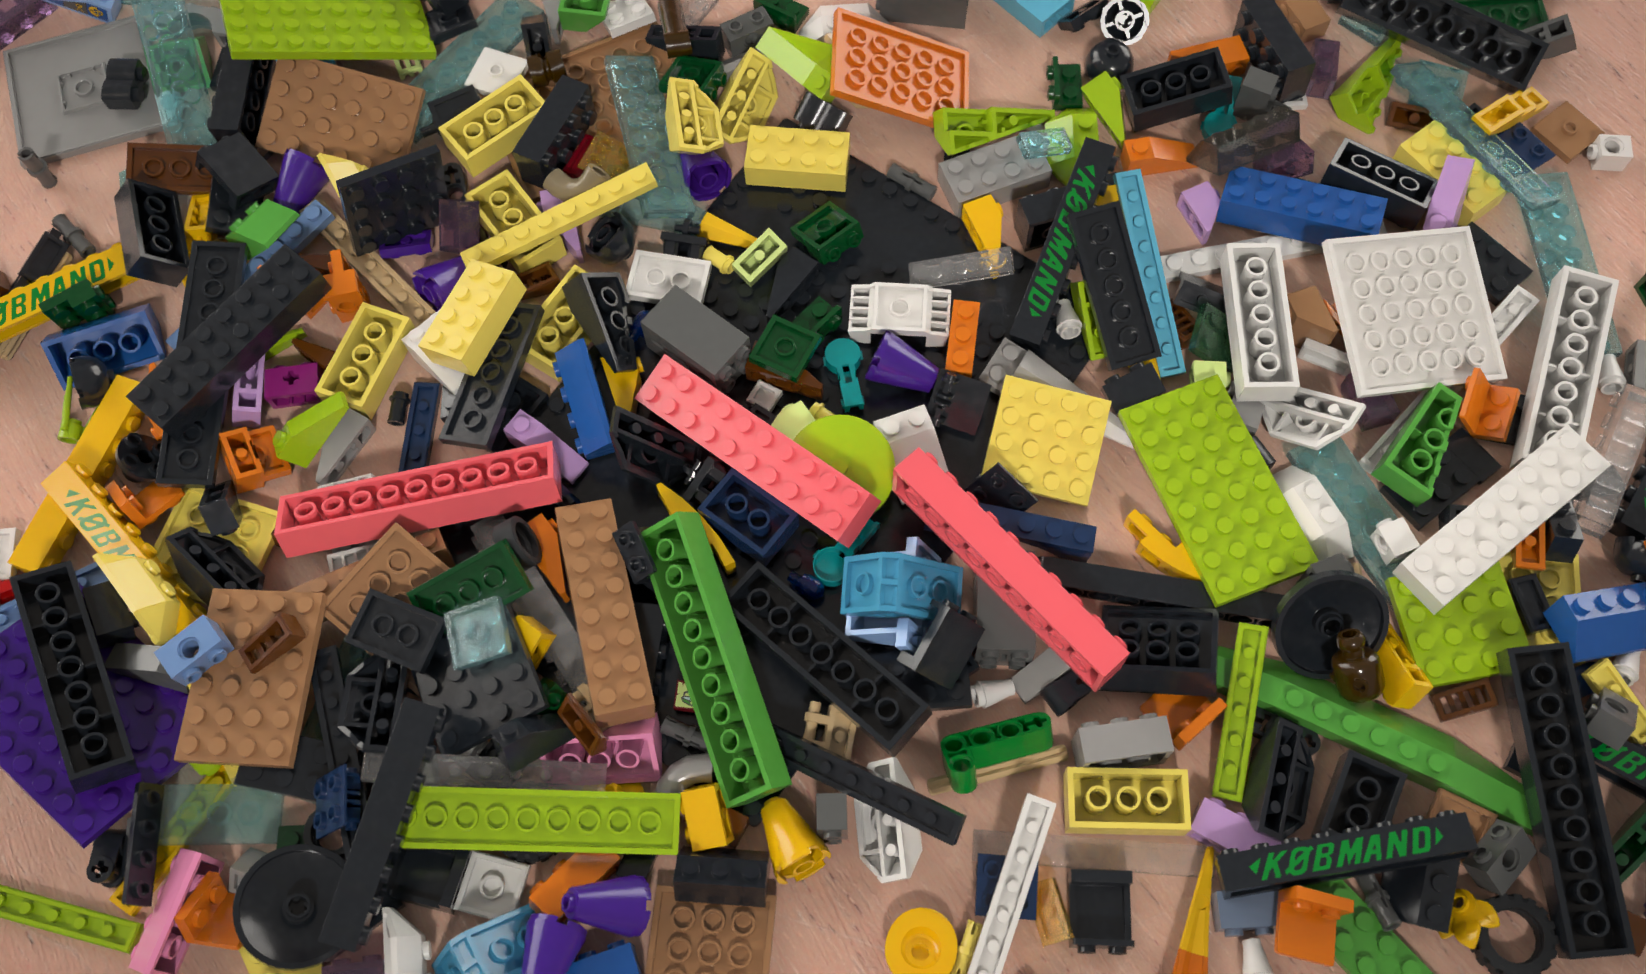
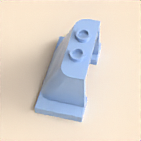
(902, 632)

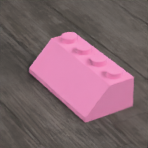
(630, 755)
(162, 943)

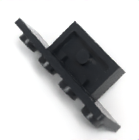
(142, 845)

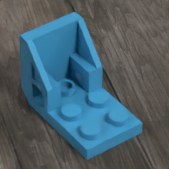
(897, 585)
(487, 948)

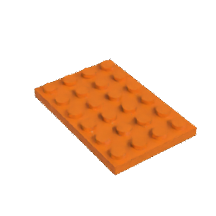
(895, 69)

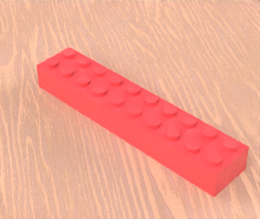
(758, 451)
(419, 499)
(1009, 569)

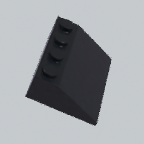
(1168, 649)

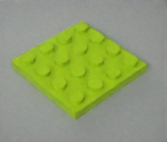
(1465, 634)

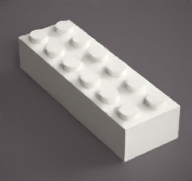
(1259, 322)

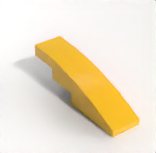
(1510, 111)
(195, 223)
(675, 503)

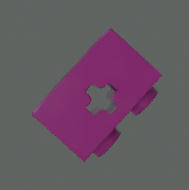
(292, 385)

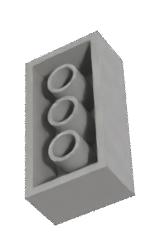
(993, 171)

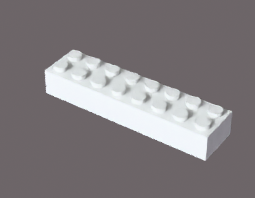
(1566, 359)
(1500, 519)

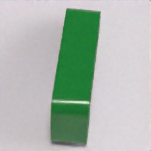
(991, 745)

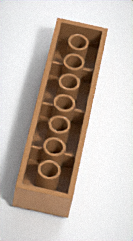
(604, 614)

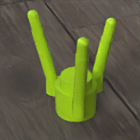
(70, 428)

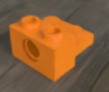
(346, 290)
(241, 462)

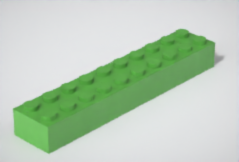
(714, 661)

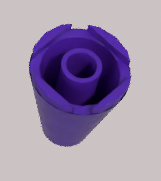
(705, 174)
(299, 180)
(438, 280)
(901, 365)
(610, 905)
(550, 944)

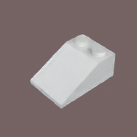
(448, 377)
(909, 431)

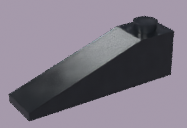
(599, 306)

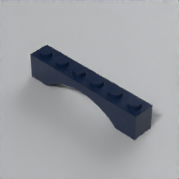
(1054, 535)

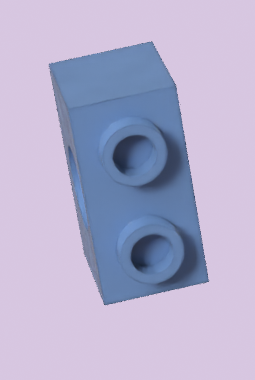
(178, 652)

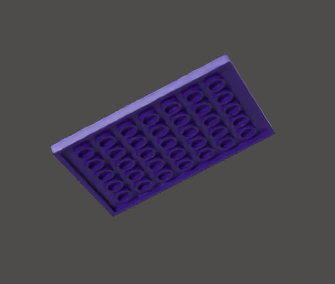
(33, 755)

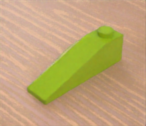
(801, 58)

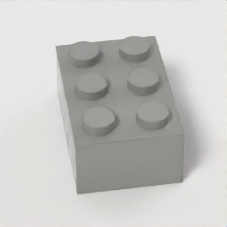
(1123, 742)

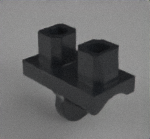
(673, 241)
(700, 477)

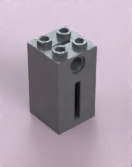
(925, 12)
(697, 339)
(1006, 636)

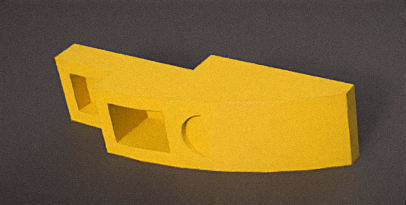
(1158, 548)

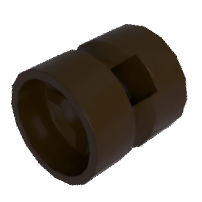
(546, 68)

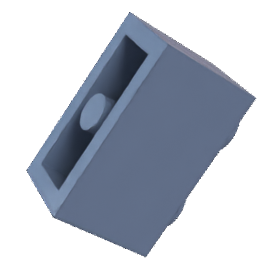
(1245, 914)

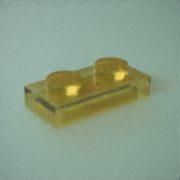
(1051, 914)

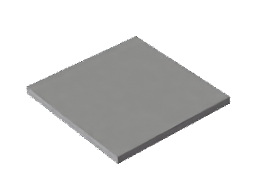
(59, 88)

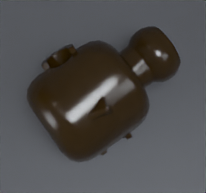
(1356, 668)

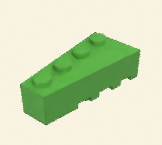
(1417, 450)

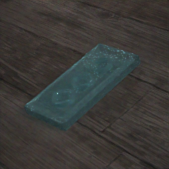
(219, 815)

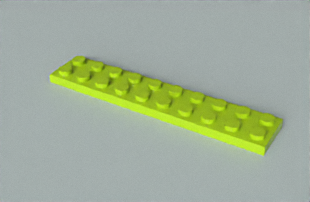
(544, 820)

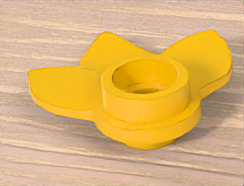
(1468, 919)

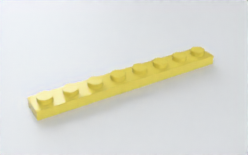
(563, 217)

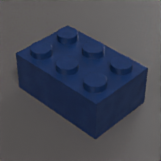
(749, 517)

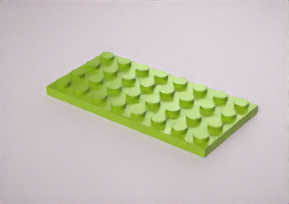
(327, 29)
(1217, 490)

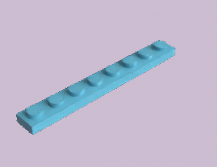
(1146, 252)

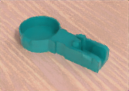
(1222, 117)
(844, 353)
(828, 564)

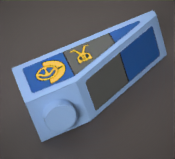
(98, 9)

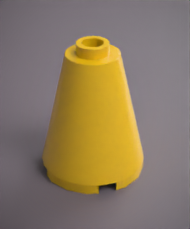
(791, 842)

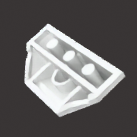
(822, 19)
(1311, 418)
(1315, 512)
(884, 842)
(404, 945)

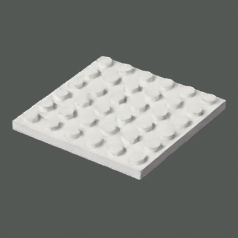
(1412, 310)

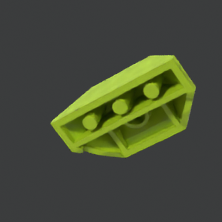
(1078, 125)

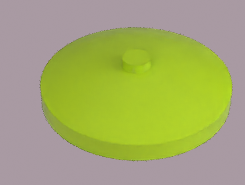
(854, 450)

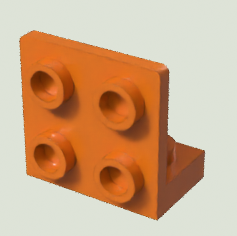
(1487, 408)
(147, 504)
(1185, 714)
(208, 915)
(1308, 924)

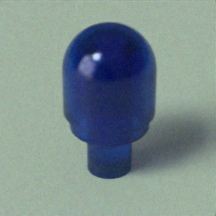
(636, 329)
(807, 585)

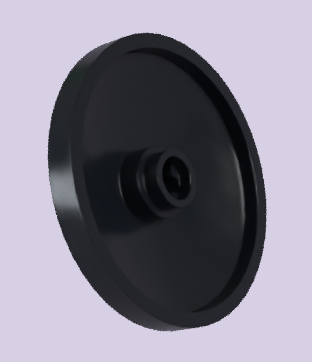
(1319, 609)
(285, 905)

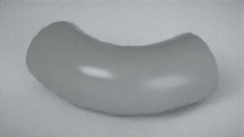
(686, 773)

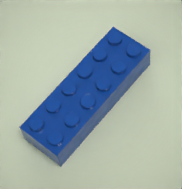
(1297, 207)

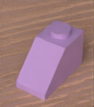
(1199, 209)

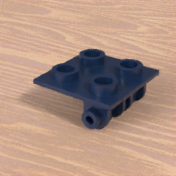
(1527, 145)
(332, 805)
(988, 873)

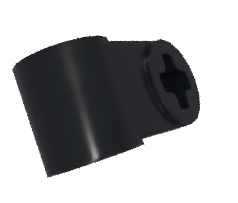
(1065, 693)
(107, 857)

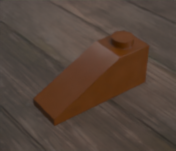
(806, 385)

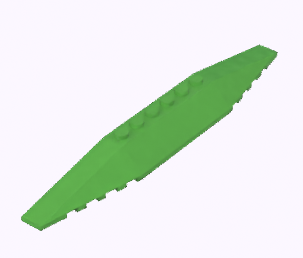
(1387, 737)

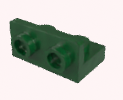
(784, 13)
(1065, 85)
(820, 317)

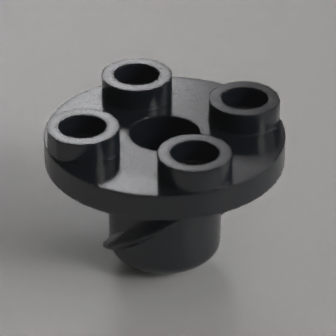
(138, 457)

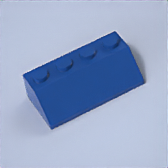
(119, 340)
(585, 400)
(1601, 621)

